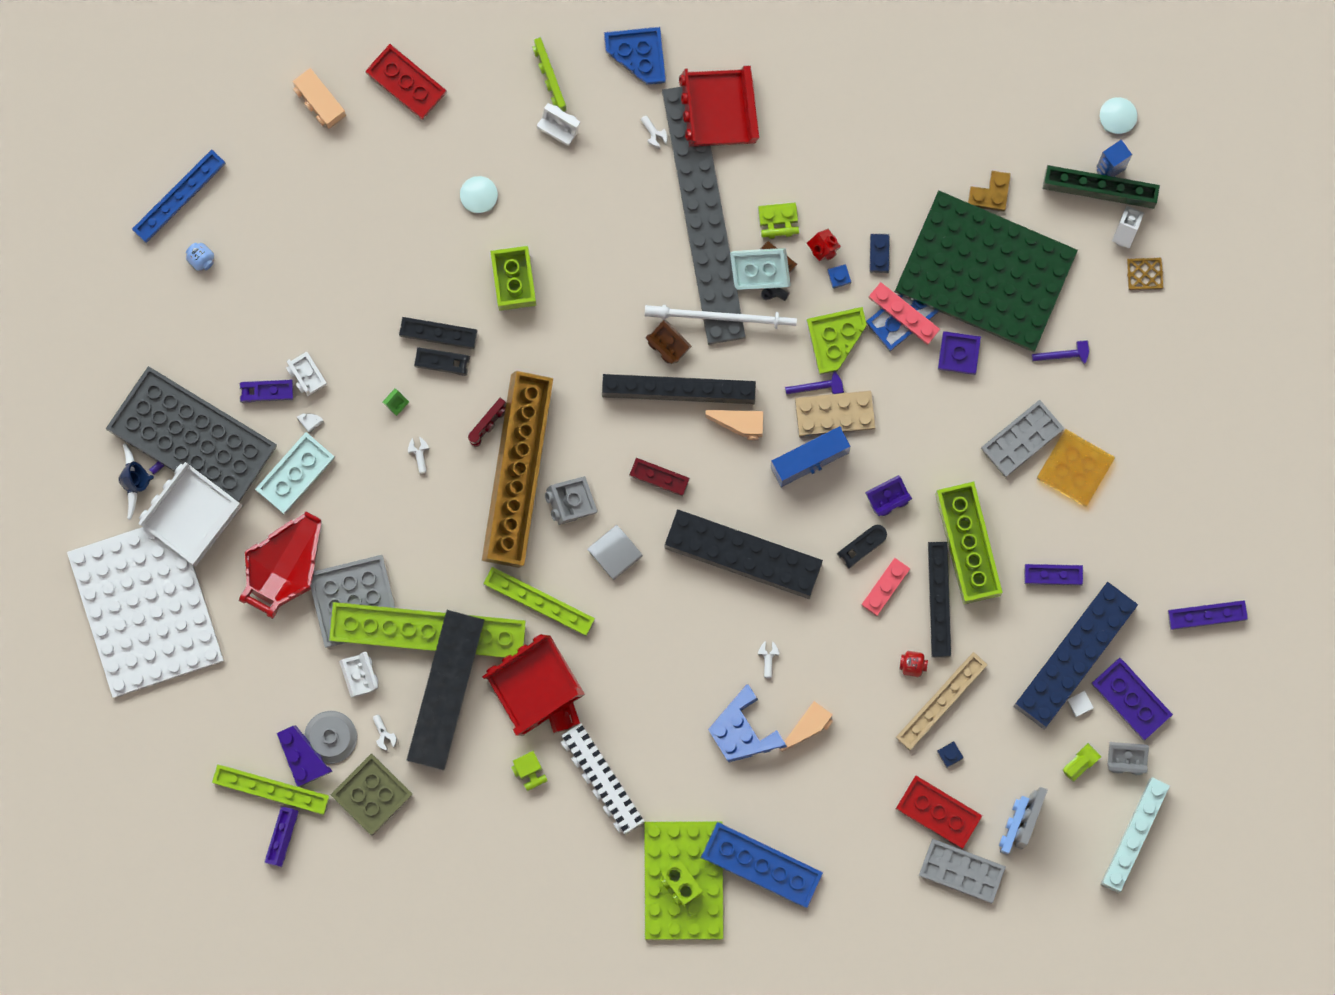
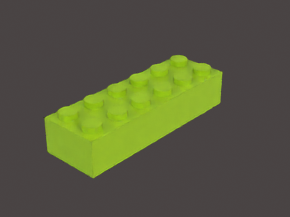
(968, 543)

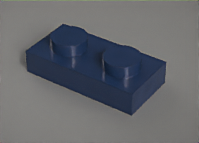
(879, 253)

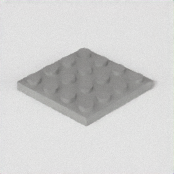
(350, 583)

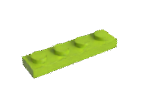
(546, 68)

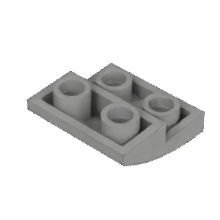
(615, 552)

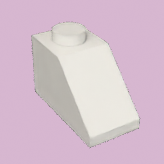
(1127, 227)

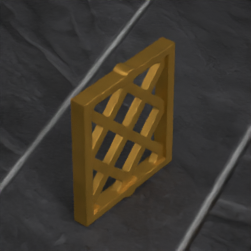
(1144, 260)

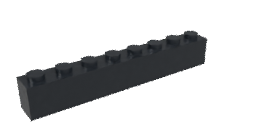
(678, 389)

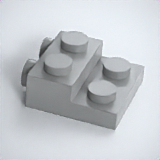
(570, 500)

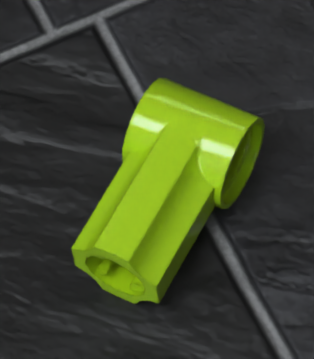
(1085, 759)

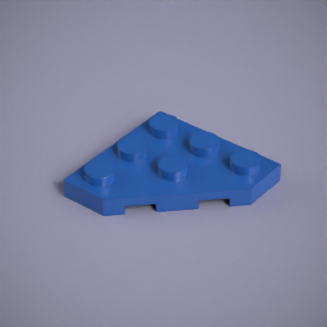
(638, 52)

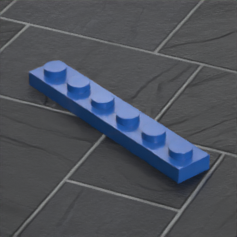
(178, 196)

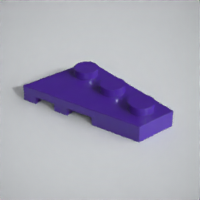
(302, 759)

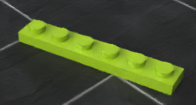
(539, 601)
(270, 789)

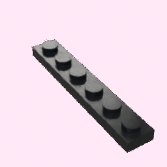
(939, 599)

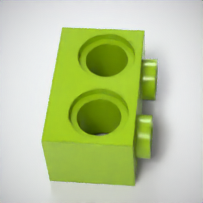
(685, 880)

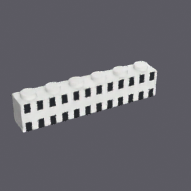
(602, 778)

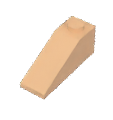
(743, 423)
(809, 725)

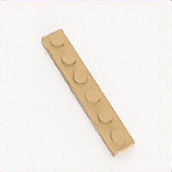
(941, 701)

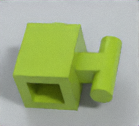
(526, 767)

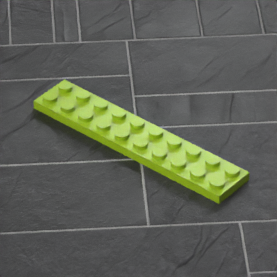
(417, 629)

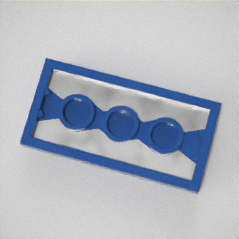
(890, 330)

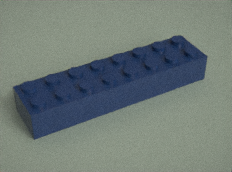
(1075, 655)

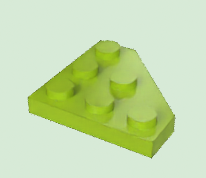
(835, 337)

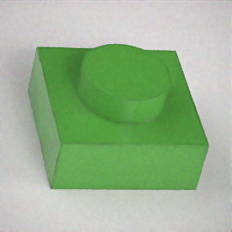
(395, 402)

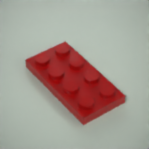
(406, 81)
(939, 812)

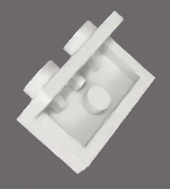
(558, 124)
(306, 373)
(359, 674)

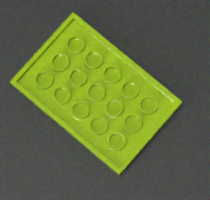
(663, 916)

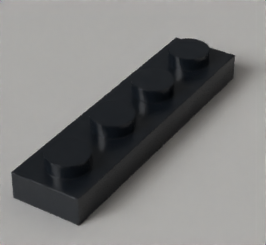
(438, 332)

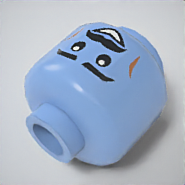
(199, 256)

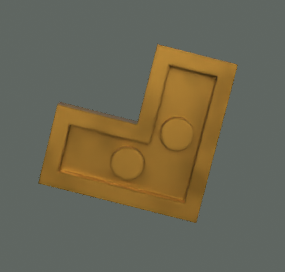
(994, 197)

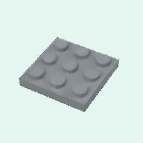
(1029, 817)

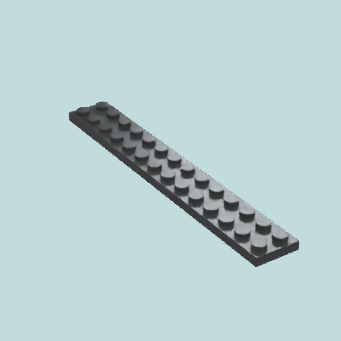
(704, 225)

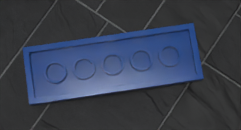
(761, 865)

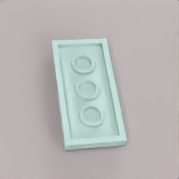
(295, 473)

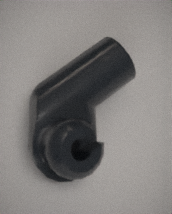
(769, 293)

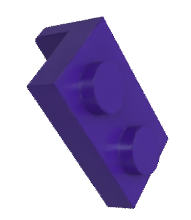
(888, 496)

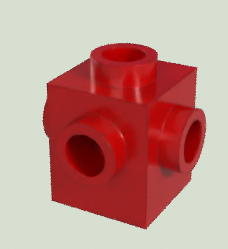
(824, 245)

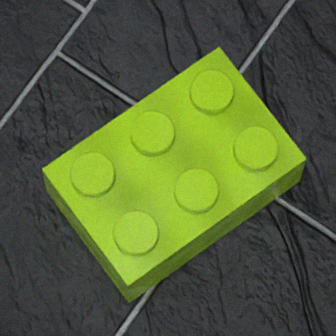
(513, 278)

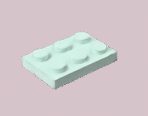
(760, 268)

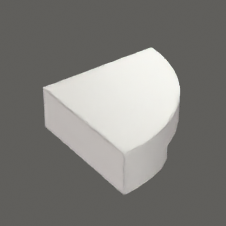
(310, 421)

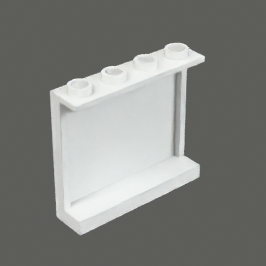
(189, 513)

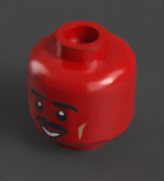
(913, 663)

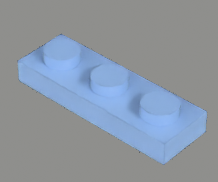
(1013, 824)

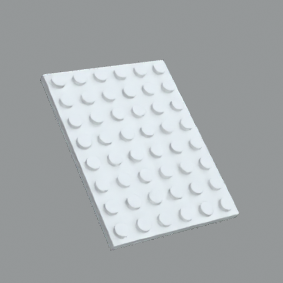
(143, 610)

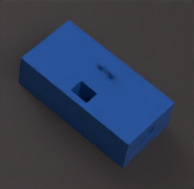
(810, 456)

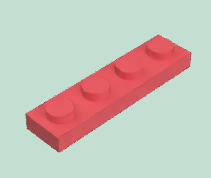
(904, 313)

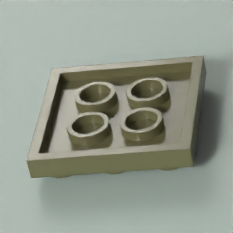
(371, 794)

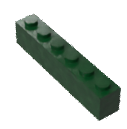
(1101, 186)

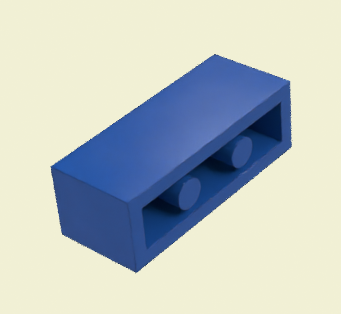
(1114, 159)

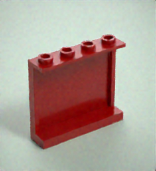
(719, 107)
(534, 684)

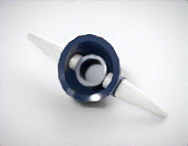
(133, 479)

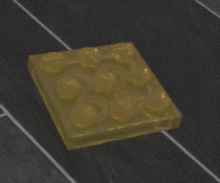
(1075, 467)

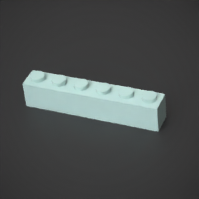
(1135, 835)

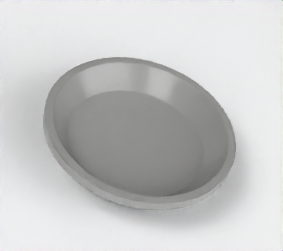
(331, 736)

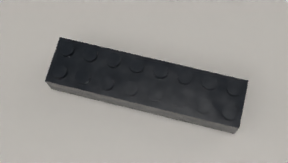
(743, 554)
(445, 690)

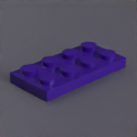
(1131, 699)

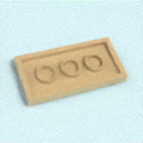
(826, 412)

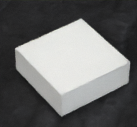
(1080, 703)

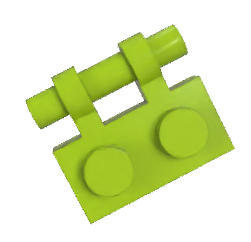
(778, 214)

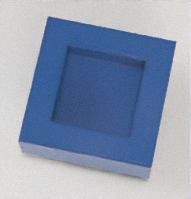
(839, 276)

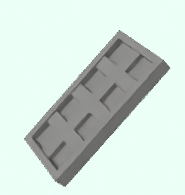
(1022, 438)
(962, 871)

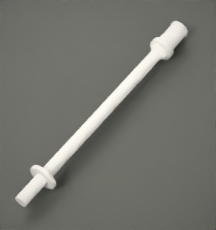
(664, 312)

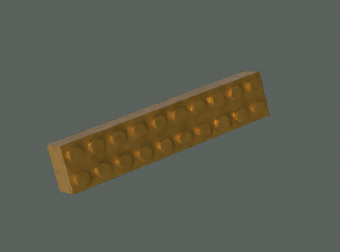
(517, 469)

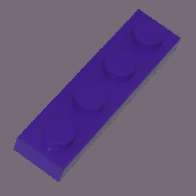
(1207, 615)

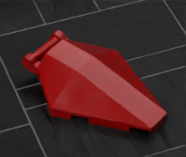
(282, 564)

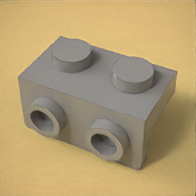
(1128, 758)

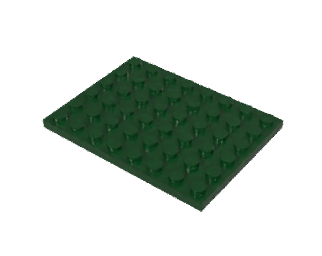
(986, 271)

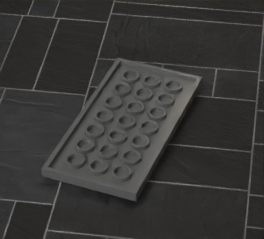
(184, 428)

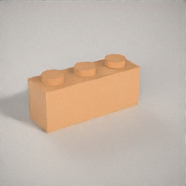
(318, 98)

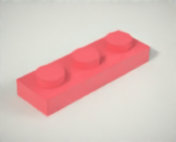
(885, 586)

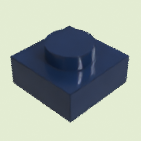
(950, 754)

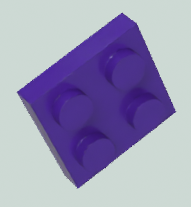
(959, 353)

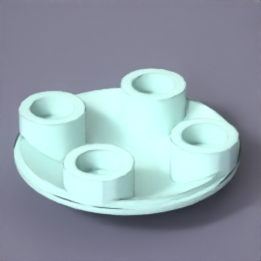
(1118, 115)
(478, 194)

